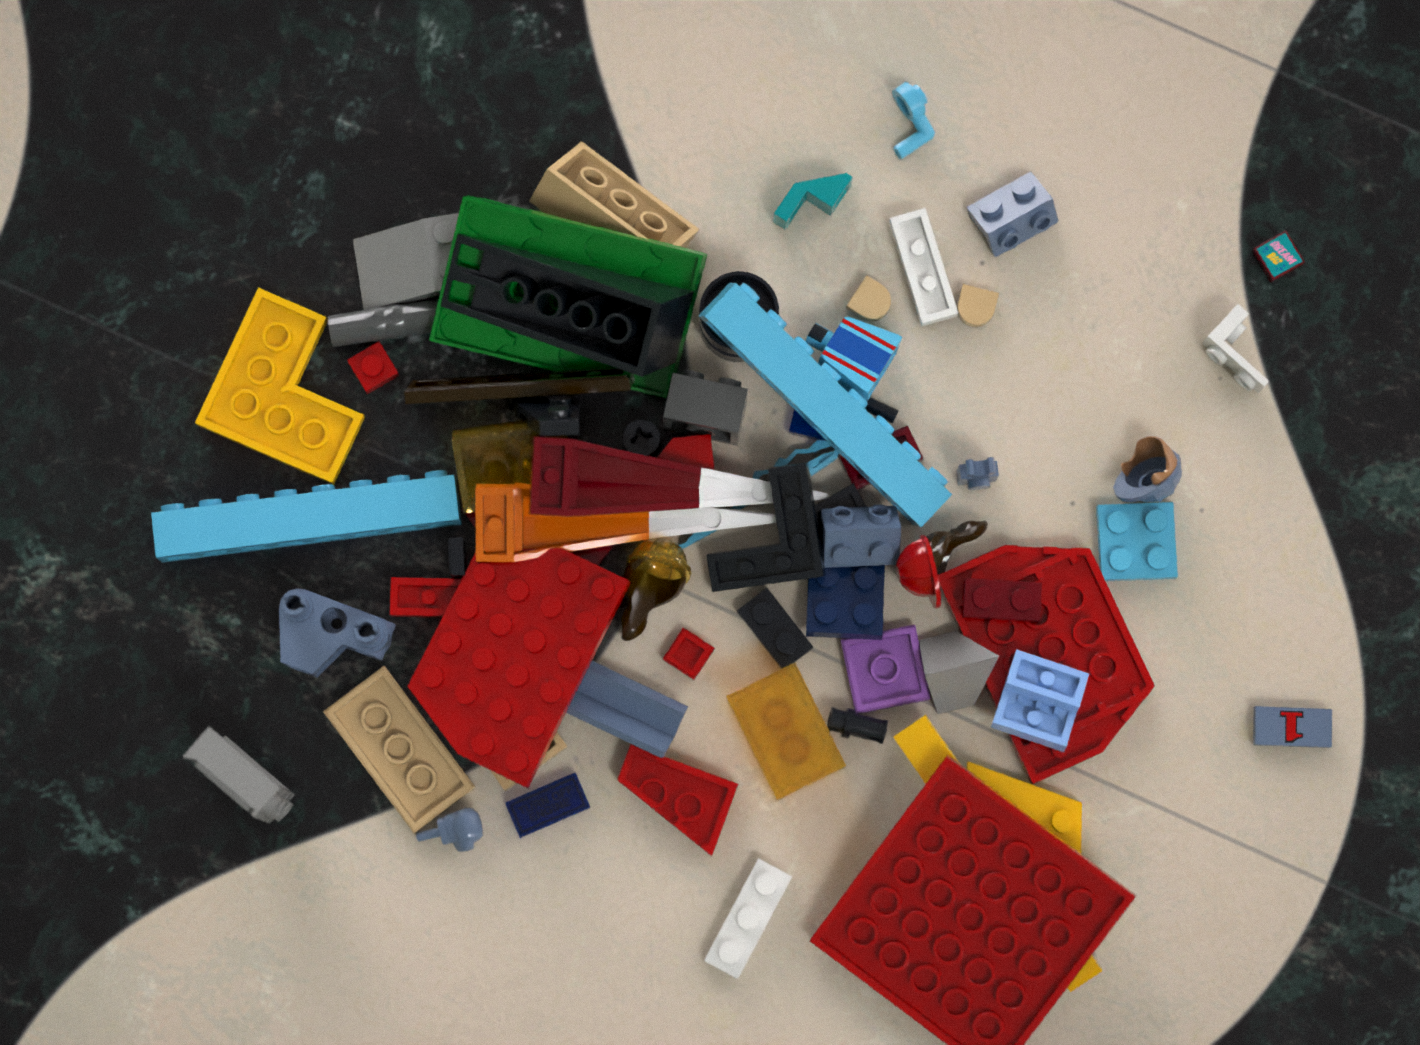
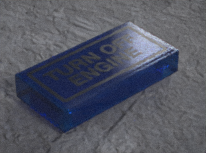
(547, 805)

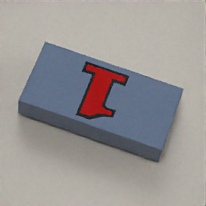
(1292, 727)

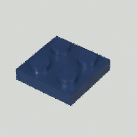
(846, 603)

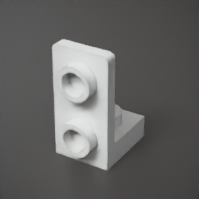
(1221, 353)

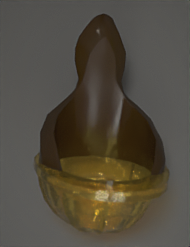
(656, 577)

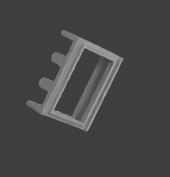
(240, 776)

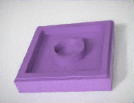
(885, 670)

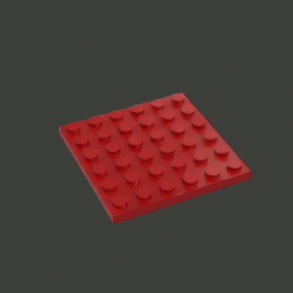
(972, 914)

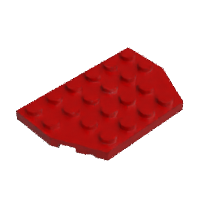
(1075, 628)
(515, 656)

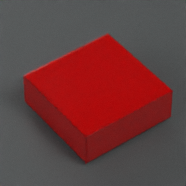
(688, 654)

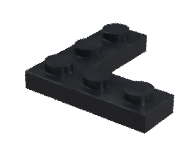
(799, 549)

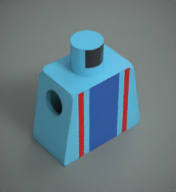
(856, 353)

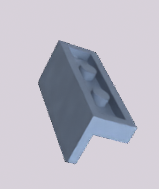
(627, 709)

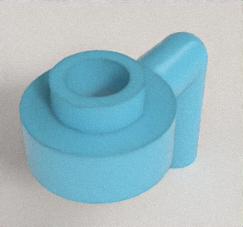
(912, 103)

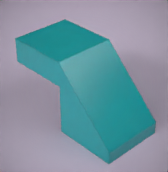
(822, 192)

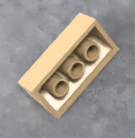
(597, 193)

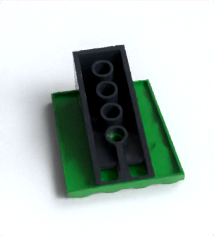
(566, 294)

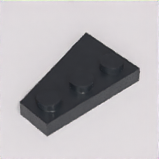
(549, 414)

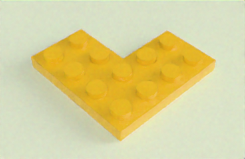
(259, 394)

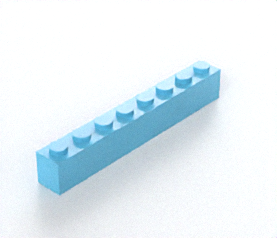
(825, 404)
(307, 517)

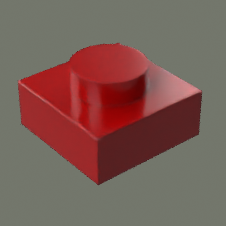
(373, 367)

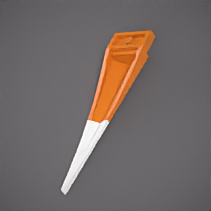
(507, 527)

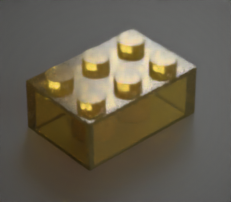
(785, 732)

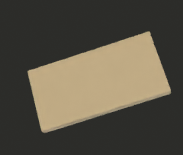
(399, 749)

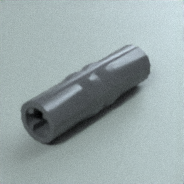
(382, 323)

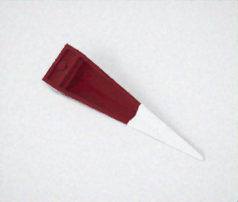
(594, 480)

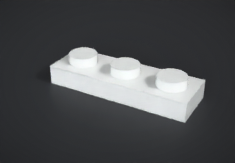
(923, 267)
(748, 918)

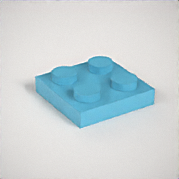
(1137, 541)

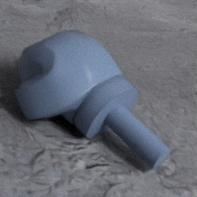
(459, 828)

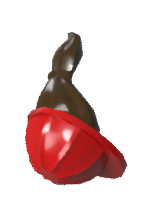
(928, 557)

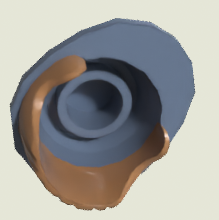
(1149, 473)

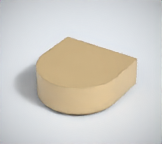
(870, 300)
(976, 305)

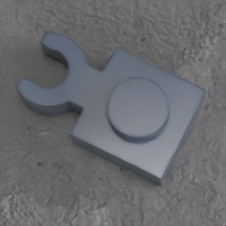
(977, 474)

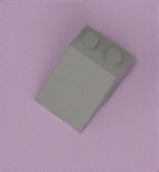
(404, 261)

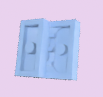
(1040, 700)

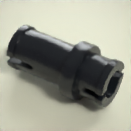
(856, 725)

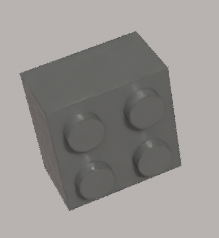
(705, 407)

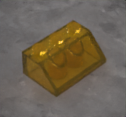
(492, 456)

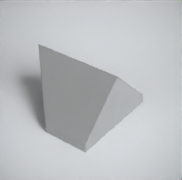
(955, 669)

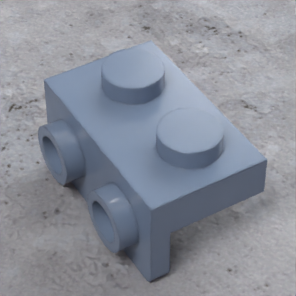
(1014, 213)
(860, 536)

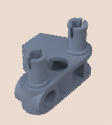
(313, 644)

